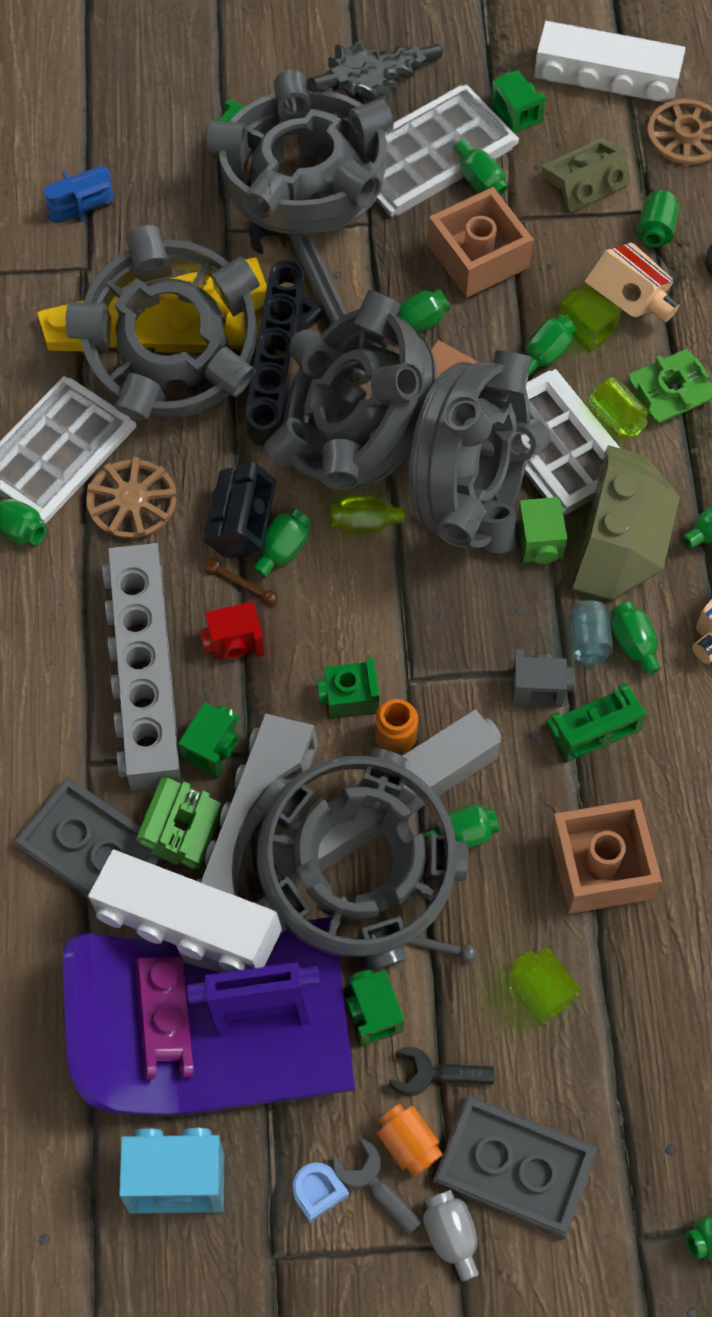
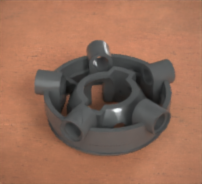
(323, 127)
(147, 373)
(328, 414)
(472, 454)
(380, 785)

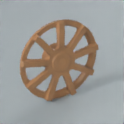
(685, 131)
(131, 497)

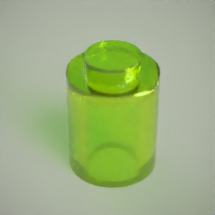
(619, 408)

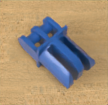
(78, 194)

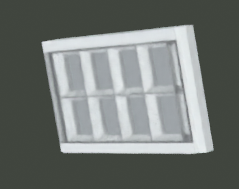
(422, 144)

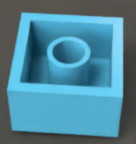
(172, 1172)

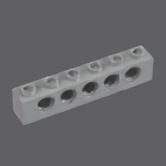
(141, 569)

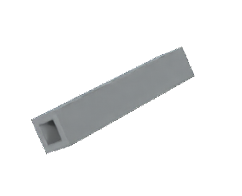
(438, 761)

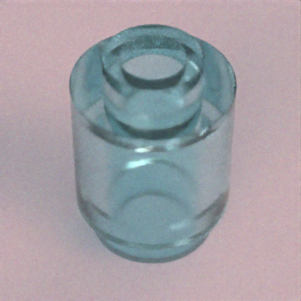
(590, 632)

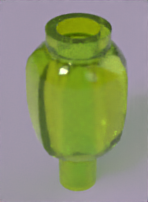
(364, 515)

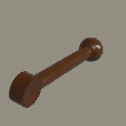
(213, 567)

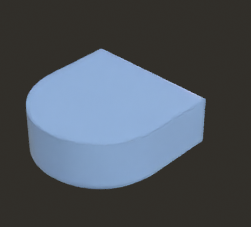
(317, 1190)

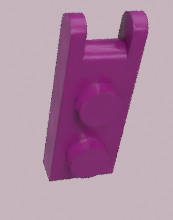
(163, 1014)

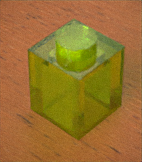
(592, 315)
(543, 985)

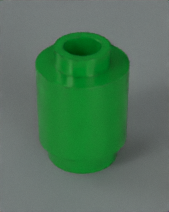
(658, 218)

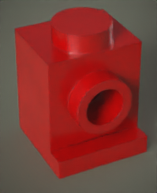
(233, 632)

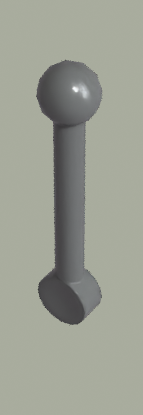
(467, 952)

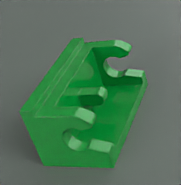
(597, 723)

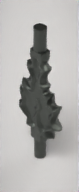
(369, 72)

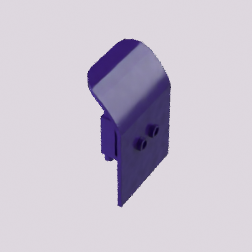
(252, 1031)

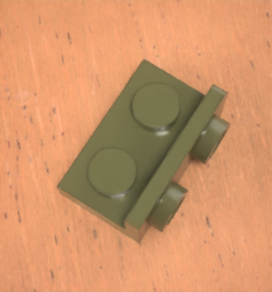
(588, 173)

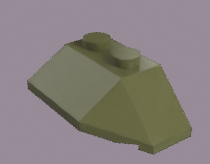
(626, 526)

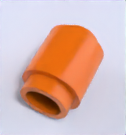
(396, 726)
(409, 1139)

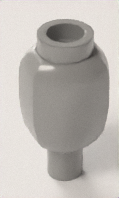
(452, 1232)

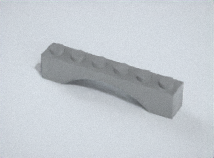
(276, 749)

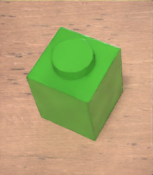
(541, 530)

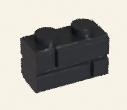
(240, 510)

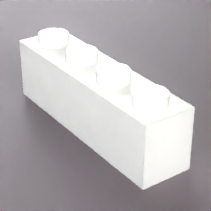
(609, 62)
(184, 913)

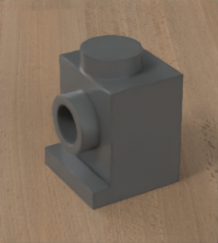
(540, 680)

